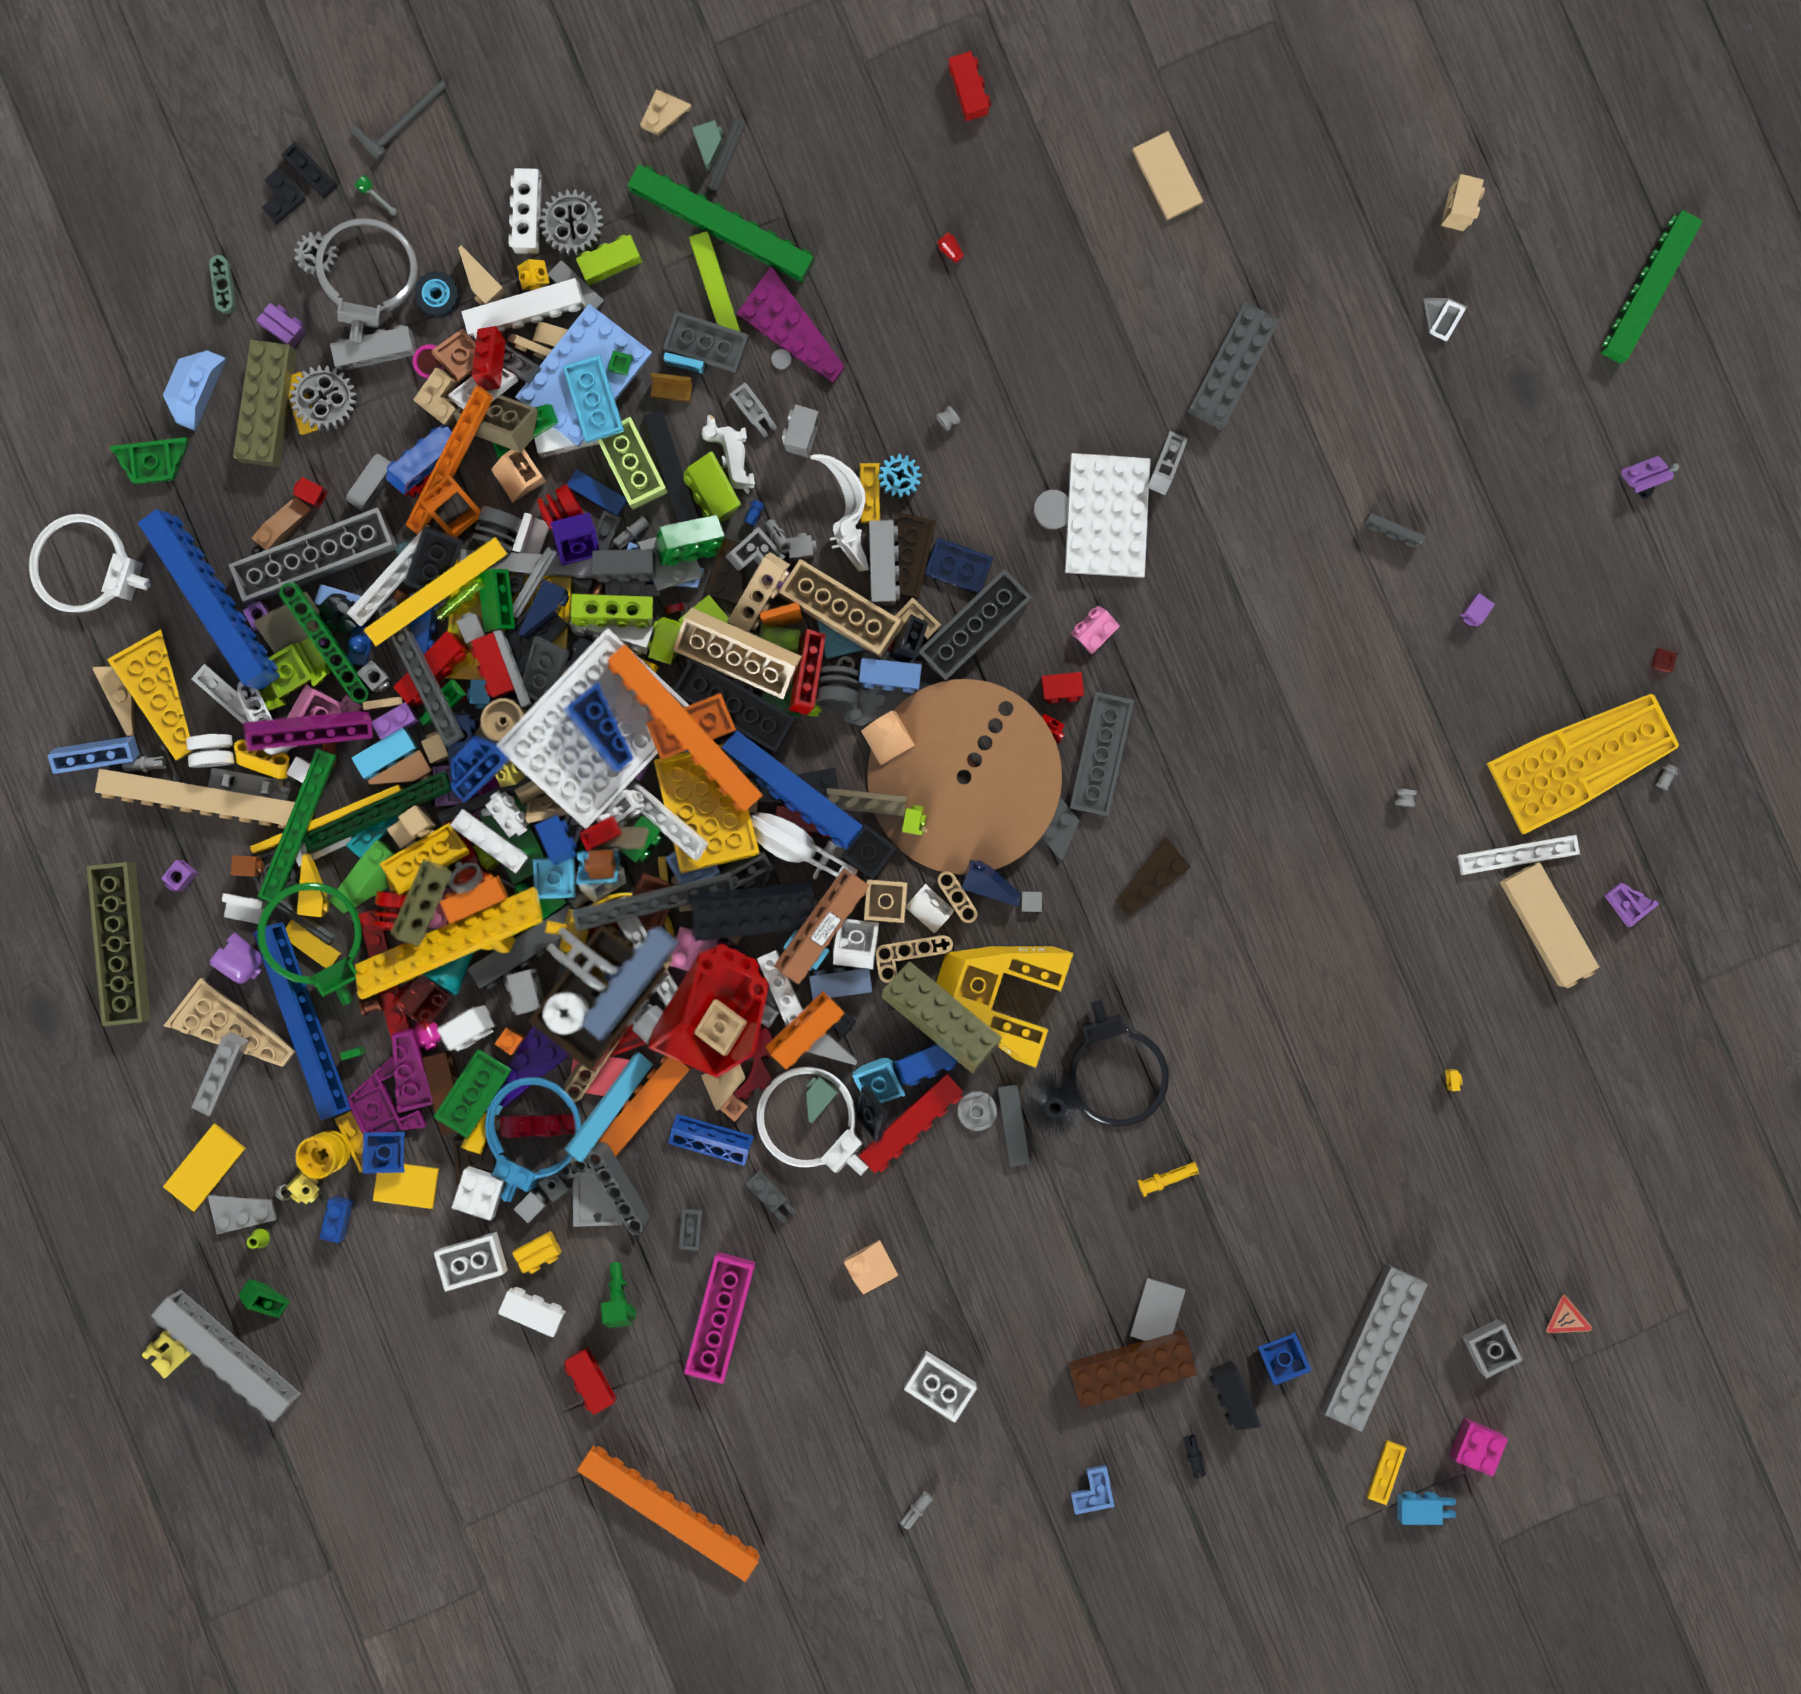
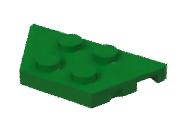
(151, 460)

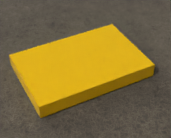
(412, 1188)

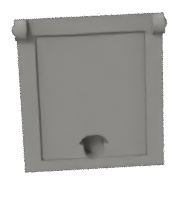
(674, 575)
(591, 1201)

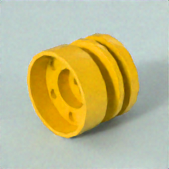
(323, 1154)

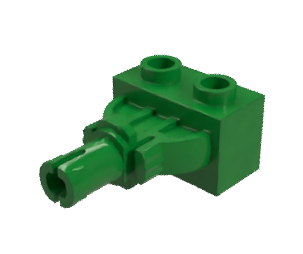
(618, 1311)

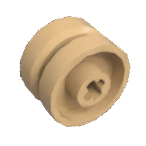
(500, 718)

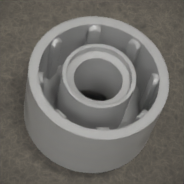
(646, 1021)

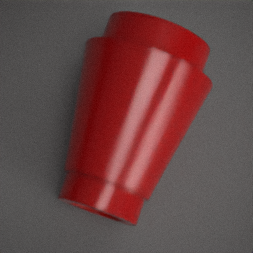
(950, 247)

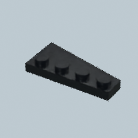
(818, 780)

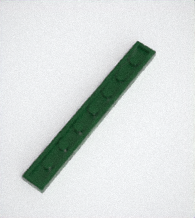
(377, 812)

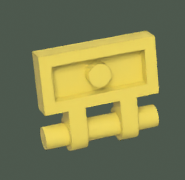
(170, 1358)

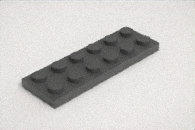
(1101, 754)

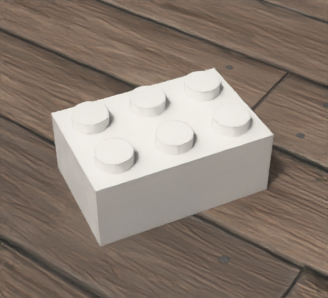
(467, 1028)
(470, 1261)
(940, 1386)

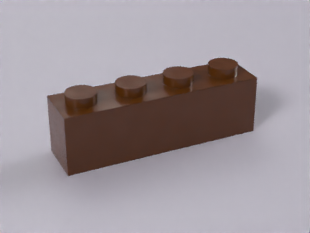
(441, 1079)

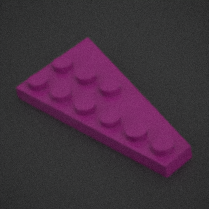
(781, 319)

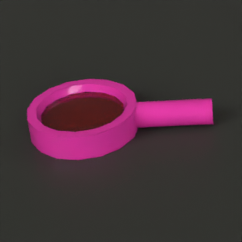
(425, 362)

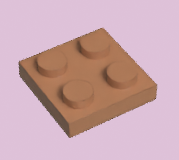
(456, 354)

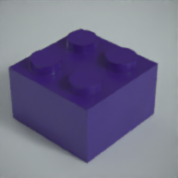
(575, 538)

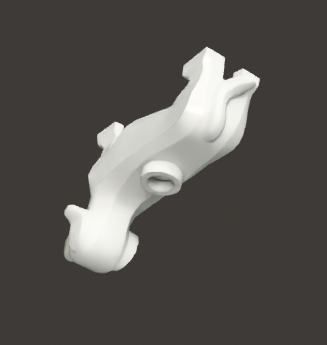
(734, 452)

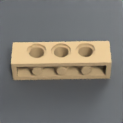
(771, 566)

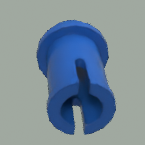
(754, 512)

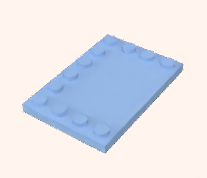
(587, 337)

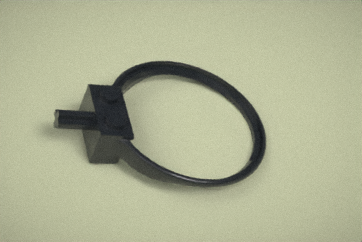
(1105, 1028)

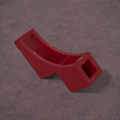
(760, 1073)
(537, 1125)

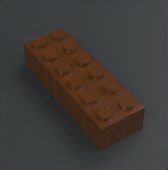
(1132, 1368)

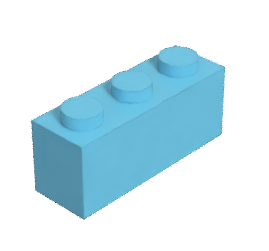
(385, 753)

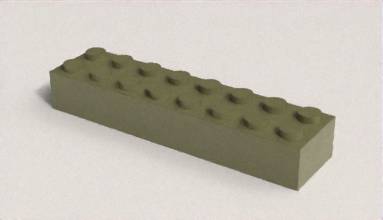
(118, 943)

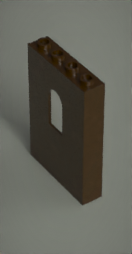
(583, 1044)

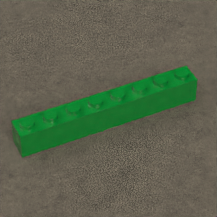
(1651, 286)

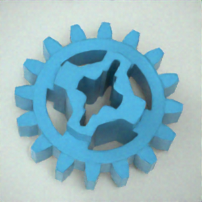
(907, 478)

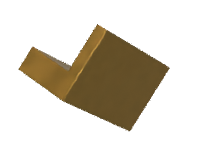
(671, 387)

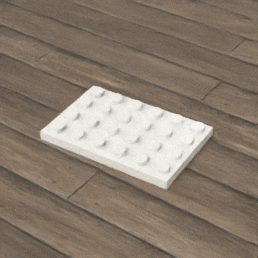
(1107, 515)

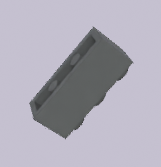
(624, 565)

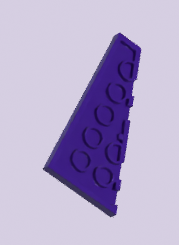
(533, 1059)

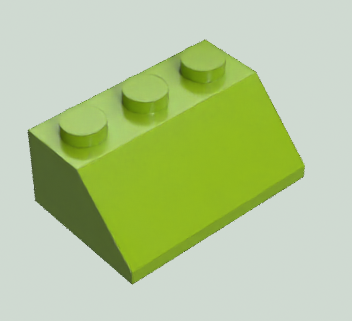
(711, 488)

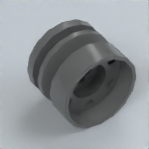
(497, 525)
(837, 688)

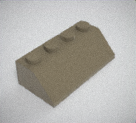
(507, 423)

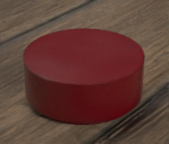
(674, 608)

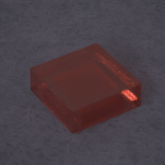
(1664, 660)

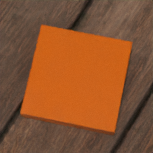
(782, 615)

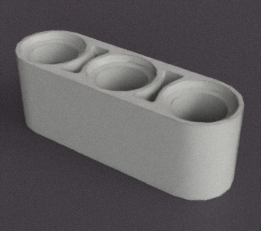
(369, 483)

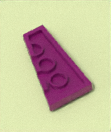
(409, 1072)

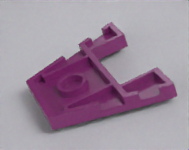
(374, 1107)

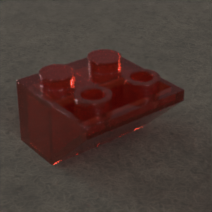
(421, 1000)

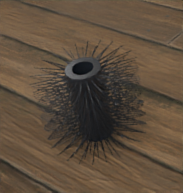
(1064, 1100)

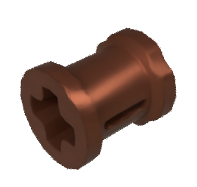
(370, 1005)

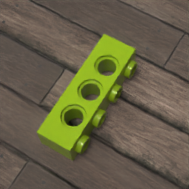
(603, 603)

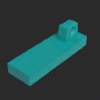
(363, 840)

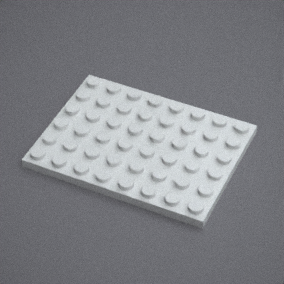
(559, 755)

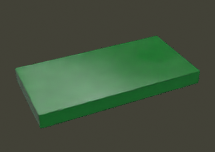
(526, 842)
(472, 1093)

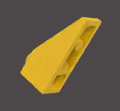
(311, 901)

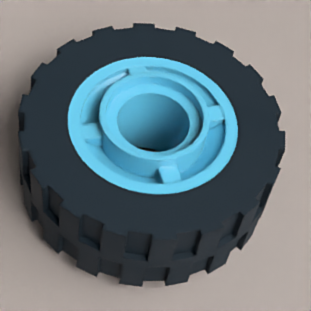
(428, 286)

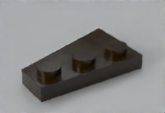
(725, 580)

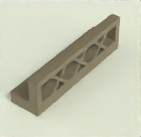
(867, 801)

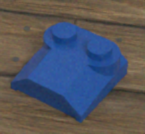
(383, 1152)
(1284, 1359)

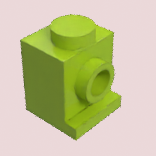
(914, 820)

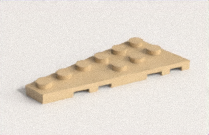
(213, 1015)

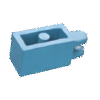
(1423, 1509)

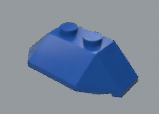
(475, 767)

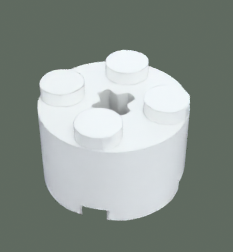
(555, 1012)

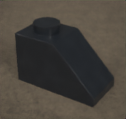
(909, 639)

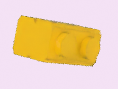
(537, 1252)

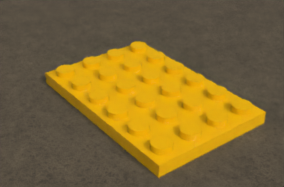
(706, 811)

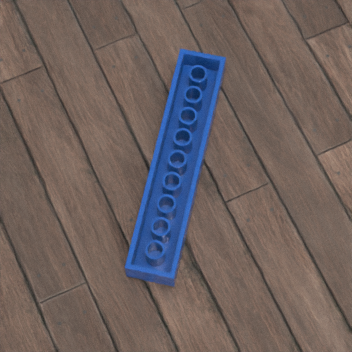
(209, 599)

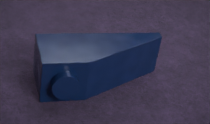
(545, 605)
(987, 882)

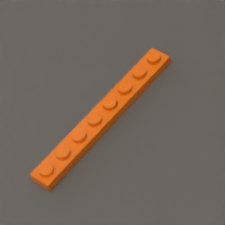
(453, 452)

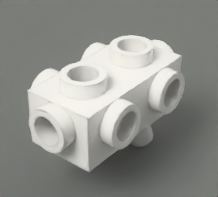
(623, 808)
(506, 813)

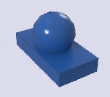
(359, 646)

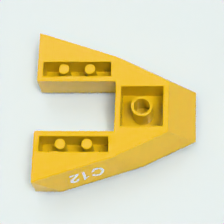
(974, 979)

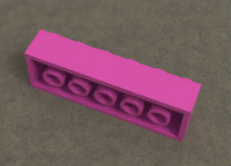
(720, 1317)

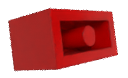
(1061, 687)

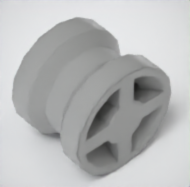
(948, 418)
(1405, 797)

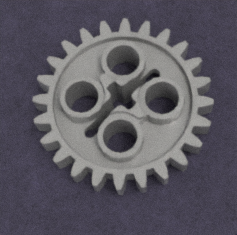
(589, 219)
(335, 412)

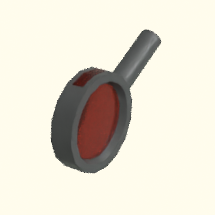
(465, 877)

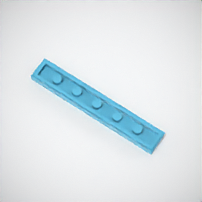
(608, 1106)

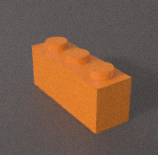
(464, 904)

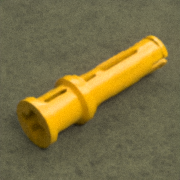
(1158, 1181)

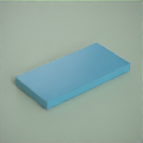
(593, 399)

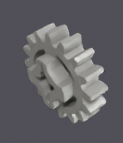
(308, 251)

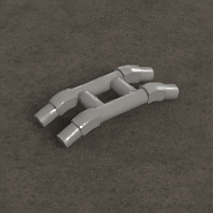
(593, 959)

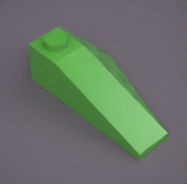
(365, 877)

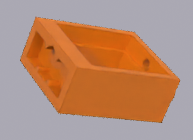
(433, 500)

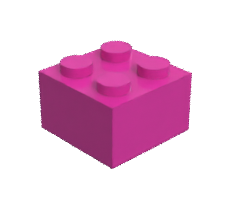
(1478, 1447)

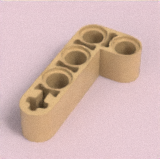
(914, 953)

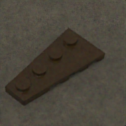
(913, 550)

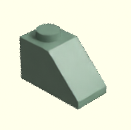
(709, 142)
(818, 1096)

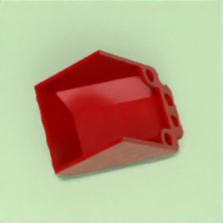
(714, 975)

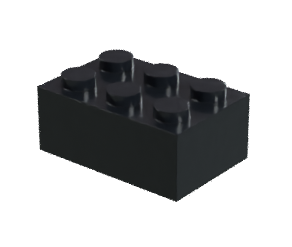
(433, 556)

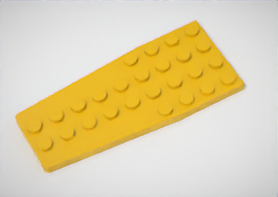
(1581, 761)

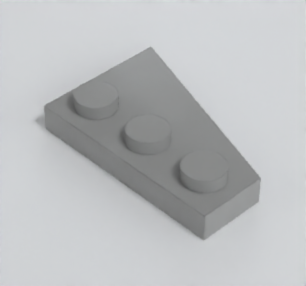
(237, 1213)

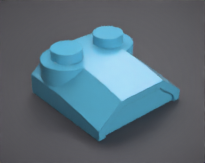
(880, 1078)

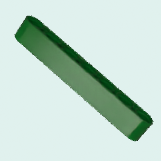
(315, 637)

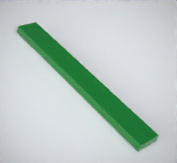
(297, 824)

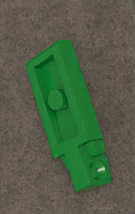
(452, 694)

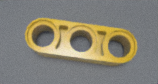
(257, 760)

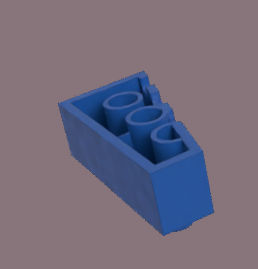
(595, 721)
(923, 1064)

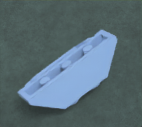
(192, 387)

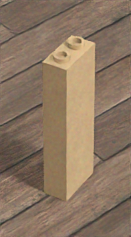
(1549, 925)

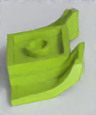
(296, 666)

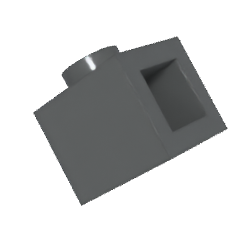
(554, 1186)

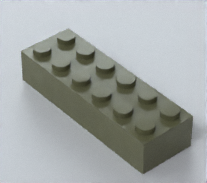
(264, 403)
(941, 1017)

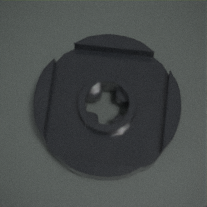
(329, 615)

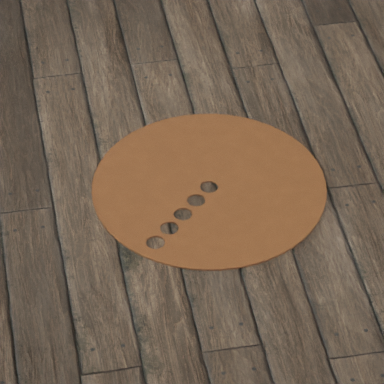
(1008, 794)

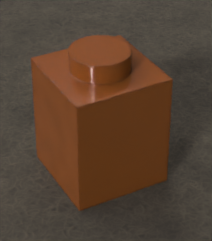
(600, 864)
(247, 866)

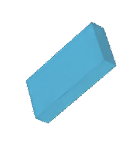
(684, 363)

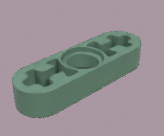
(226, 270)

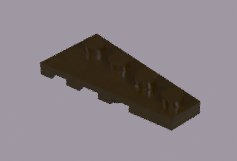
(1156, 874)

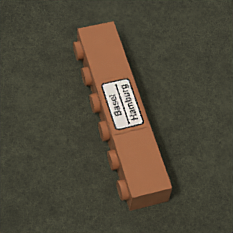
(821, 926)

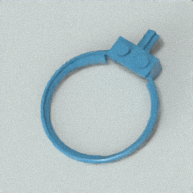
(511, 1173)

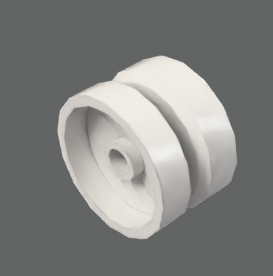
(209, 748)

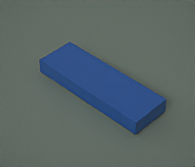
(597, 492)

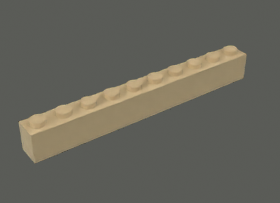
(192, 797)

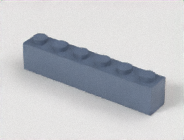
(630, 983)

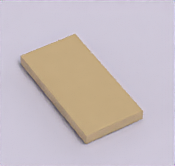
(1167, 175)

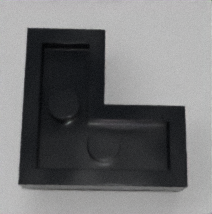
(286, 197)

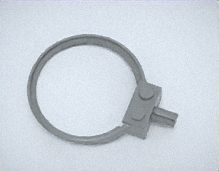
(357, 314)

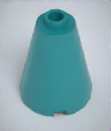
(451, 975)

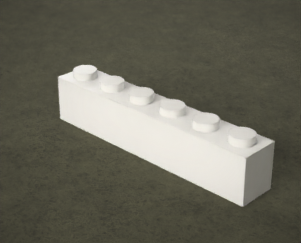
(525, 307)

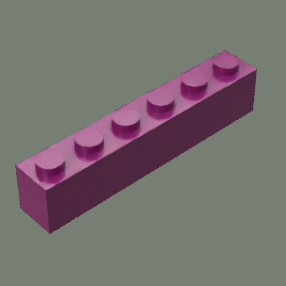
(307, 730)

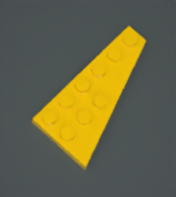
(150, 681)

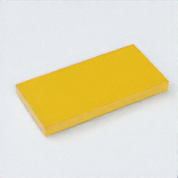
(440, 847)
(204, 1167)

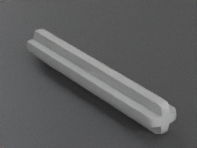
(533, 581)

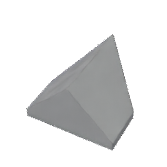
(1443, 316)

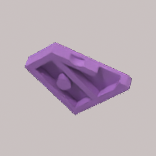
(1629, 904)

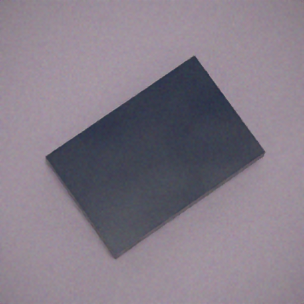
(958, 566)

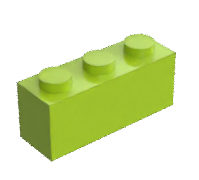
(608, 259)

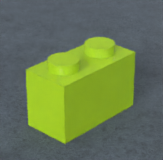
(664, 640)

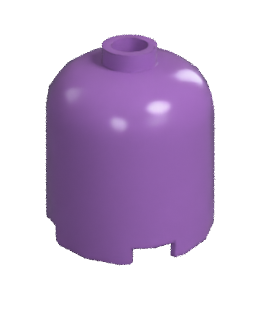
(237, 960)

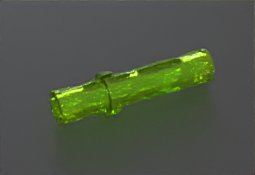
(465, 593)

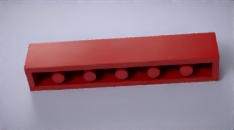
(911, 1122)

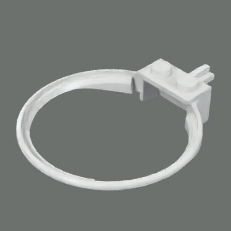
(121, 576)
(844, 1148)

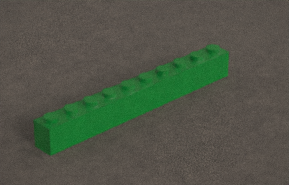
(721, 223)

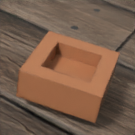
(733, 1107)

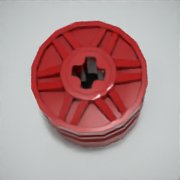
(560, 508)
(392, 905)

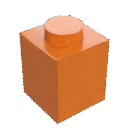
(510, 1040)

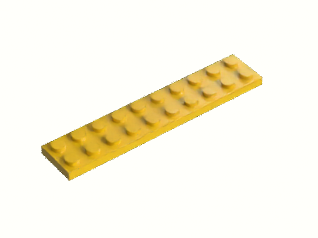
(448, 943)

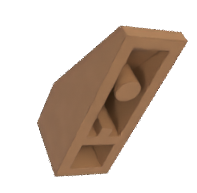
(281, 524)
(409, 770)

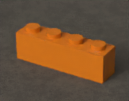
(804, 1030)

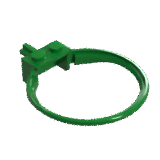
(331, 978)

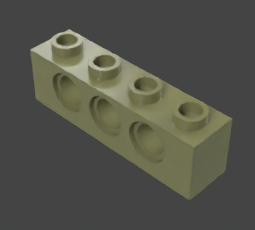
(419, 891)

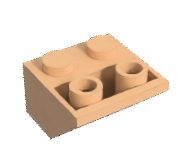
(517, 474)

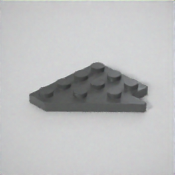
(877, 702)

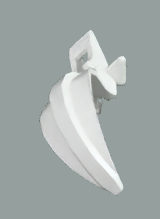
(844, 530)
(793, 843)

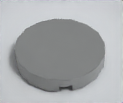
(1051, 509)
(977, 1110)

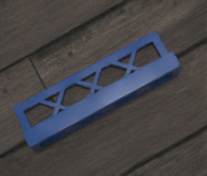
(711, 1136)

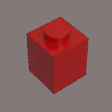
(310, 492)

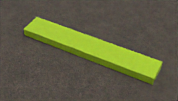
(713, 280)

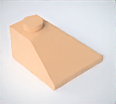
(887, 737)
(870, 1267)

